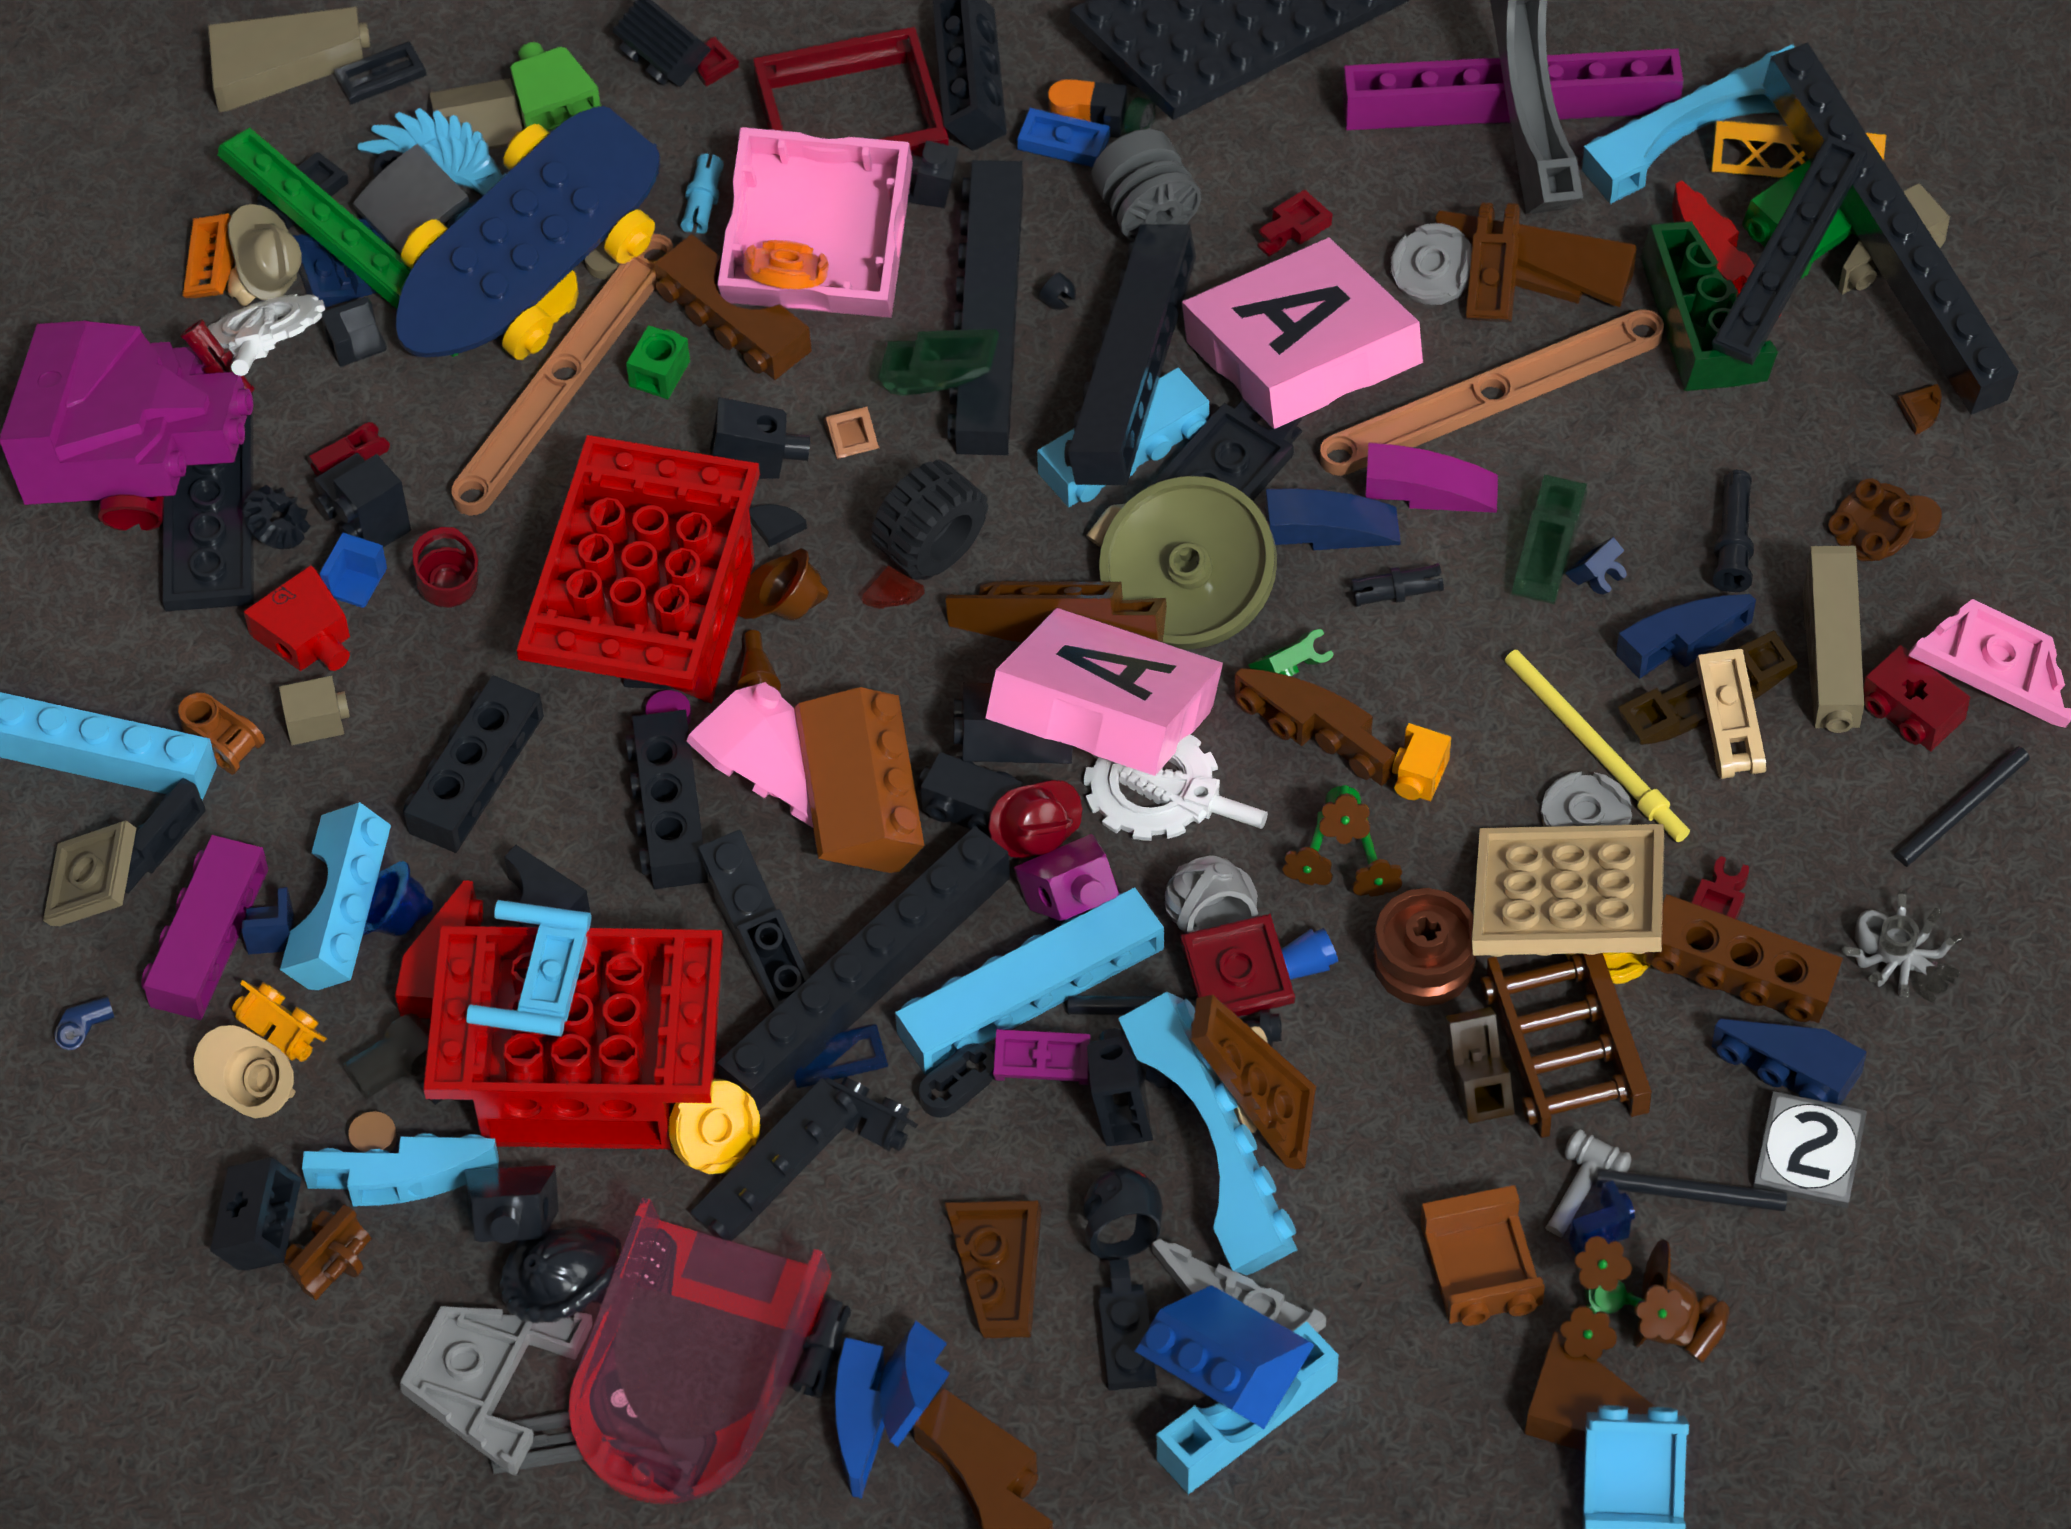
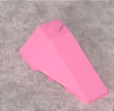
(760, 740)

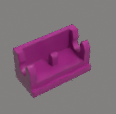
(1041, 1056)

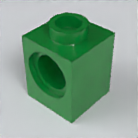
(658, 362)

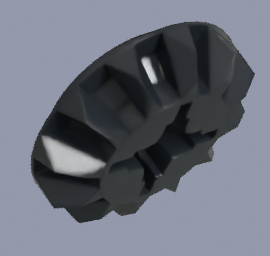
(281, 533)

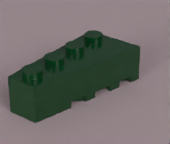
(1693, 306)

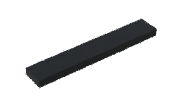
(1789, 249)

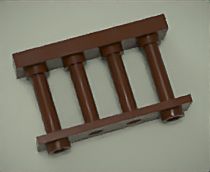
(1612, 1045)

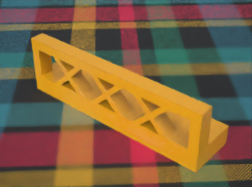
(1768, 134)

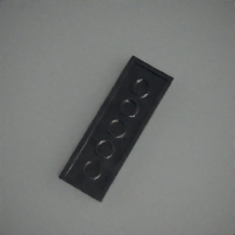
(205, 535)

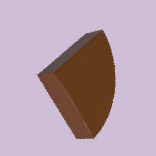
(1921, 407)

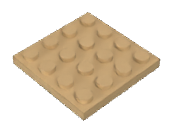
(1569, 890)

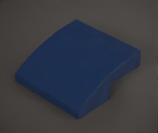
(325, 275)

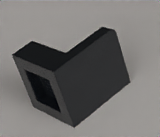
(353, 331)

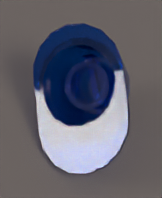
(396, 902)

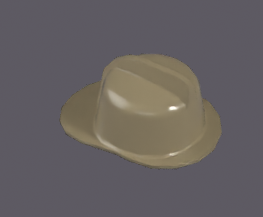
(263, 251)

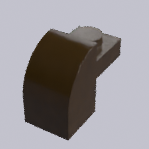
(1476, 1066)

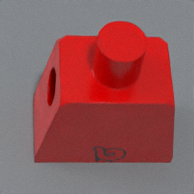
(301, 623)

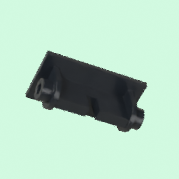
(884, 1120)

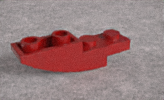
(1716, 231)

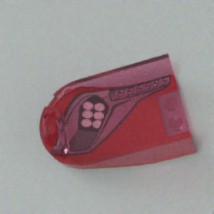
(689, 1359)

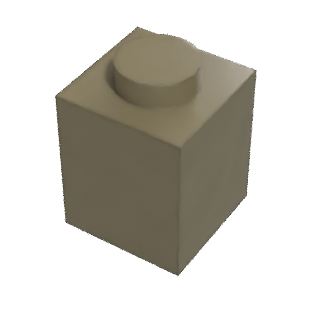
(313, 710)

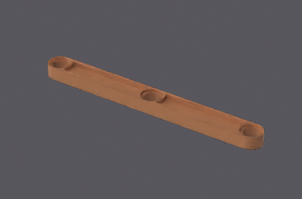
(1518, 380)
(547, 395)

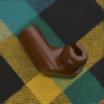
(1711, 1330)

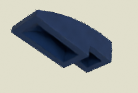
(1330, 519)
(1683, 632)

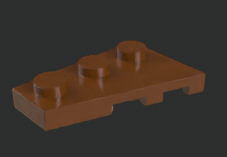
(999, 1261)

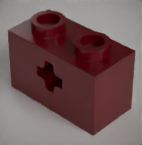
(1915, 699)

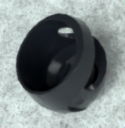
(1117, 1195)

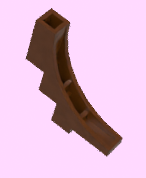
(983, 1462)

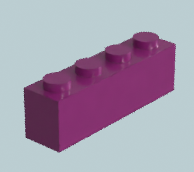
(204, 927)

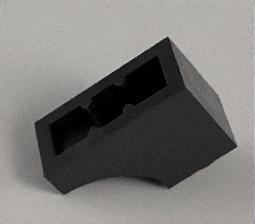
(543, 884)

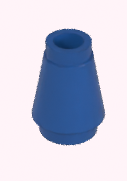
(1309, 954)

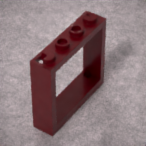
(852, 57)

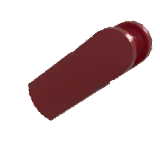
(345, 448)

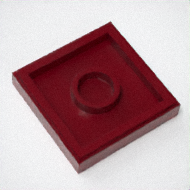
(1239, 965)

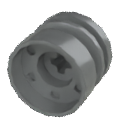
(1145, 182)

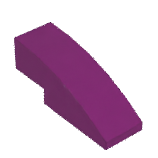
(1429, 479)

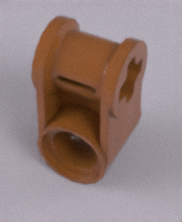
(229, 733)

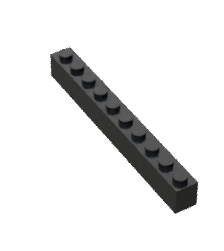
(1895, 235)

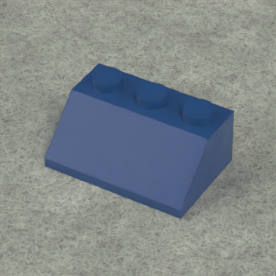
(1226, 1352)

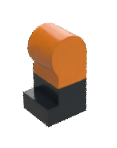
(1090, 102)

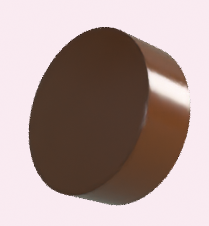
(1928, 517)

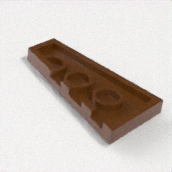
(1259, 1079)

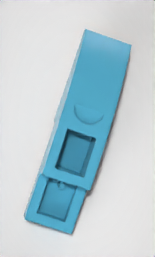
(419, 1171)

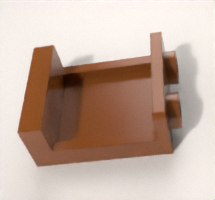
(1481, 1256)

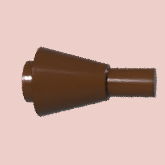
(756, 665)

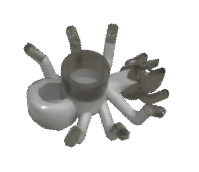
(1894, 943)

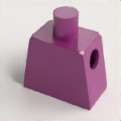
(1073, 877)

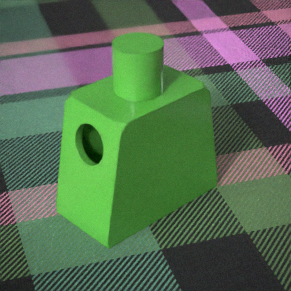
(551, 86)

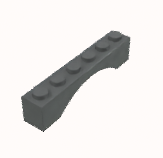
(1542, 152)

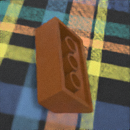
(859, 779)

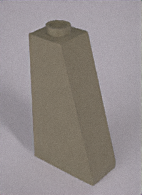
(281, 52)
(1834, 637)

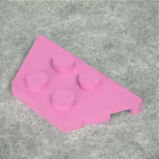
(1999, 659)

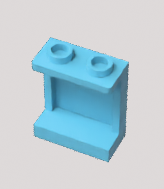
(1634, 1469)

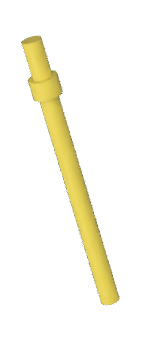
(1651, 802)

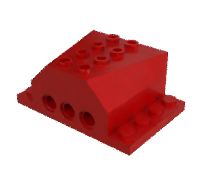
(646, 567)
(630, 1046)

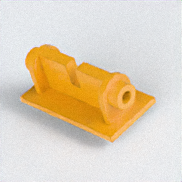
(263, 1009)

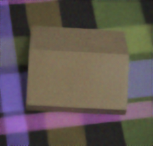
(485, 106)

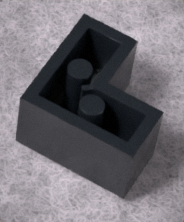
(364, 499)

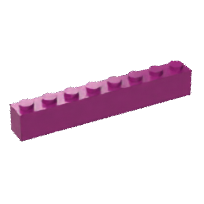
(1475, 90)

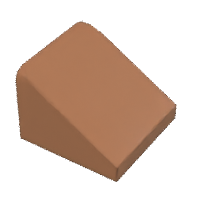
(851, 432)

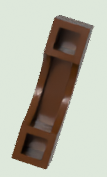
(766, 337)

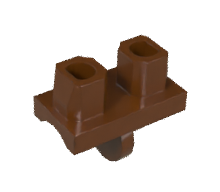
(330, 1253)

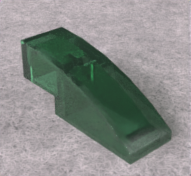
(937, 360)
(1550, 539)

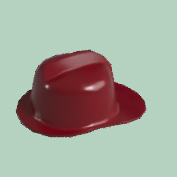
(1035, 818)

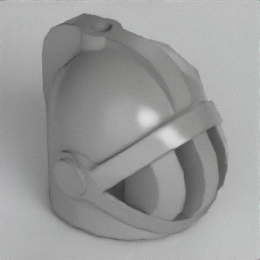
(1209, 894)

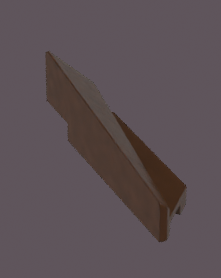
(1561, 261)
(1018, 607)

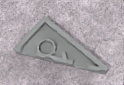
(1196, 1275)

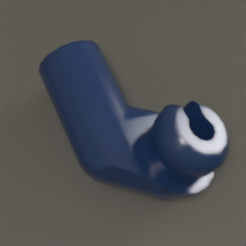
(78, 1021)

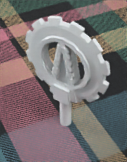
(256, 327)
(1184, 795)

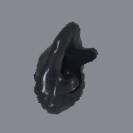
(559, 1273)

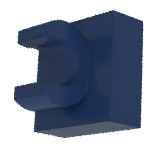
(1595, 564)

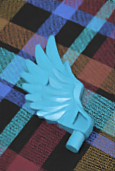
(452, 147)

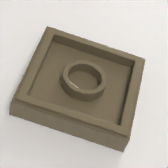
(90, 874)

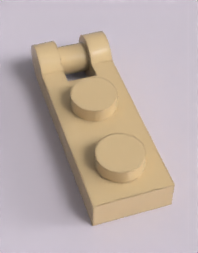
(1730, 712)

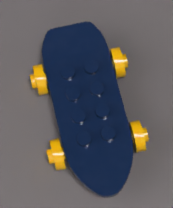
(527, 236)

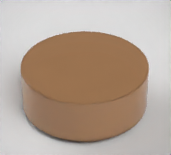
(372, 1131)

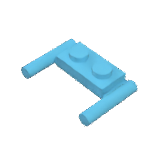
(550, 973)

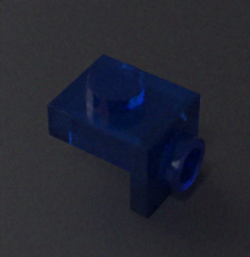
(1610, 1223)

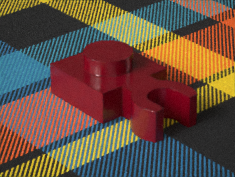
(1723, 893)

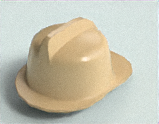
(244, 1071)

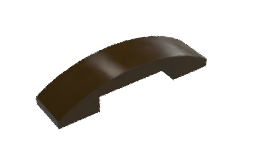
(1665, 716)

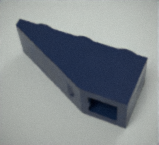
(1799, 1058)

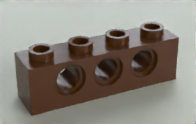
(1763, 951)

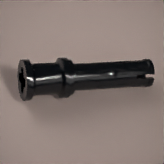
(1734, 546)

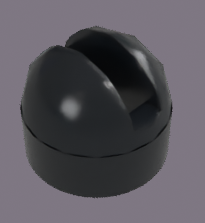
(1055, 286)

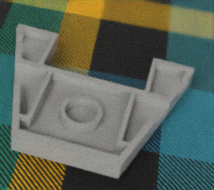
(468, 1365)

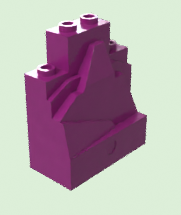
(116, 415)

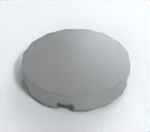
(1432, 264)
(1573, 789)

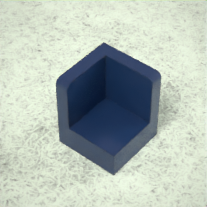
(269, 927)

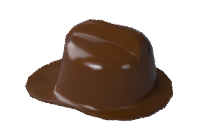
(783, 588)
(1658, 1273)

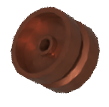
(1424, 947)

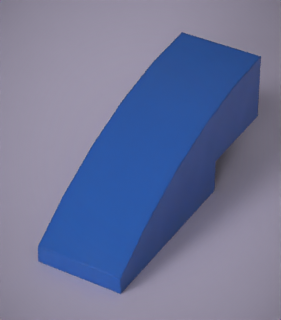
(910, 1381)
(859, 1410)

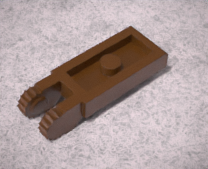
(1493, 266)

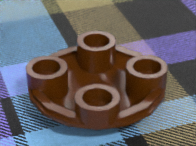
(1875, 520)

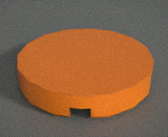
(785, 265)

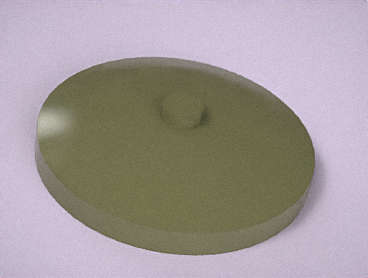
(1199, 550)

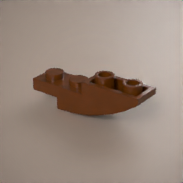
(1307, 710)

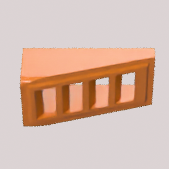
(201, 245)

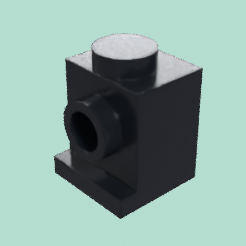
(932, 175)

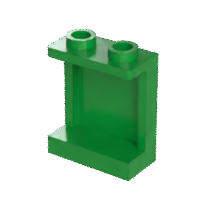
(1770, 205)

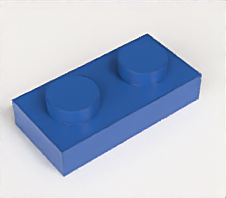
(1063, 137)

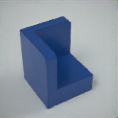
(354, 569)

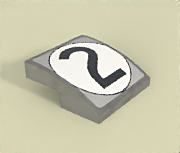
(1810, 1149)

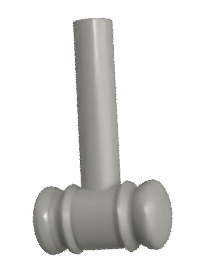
(1591, 1155)

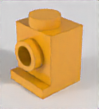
(1421, 762)

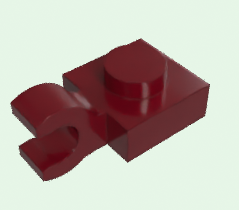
(1296, 218)

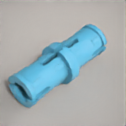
(702, 194)

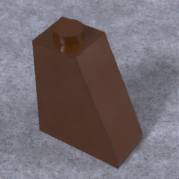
(1569, 1390)

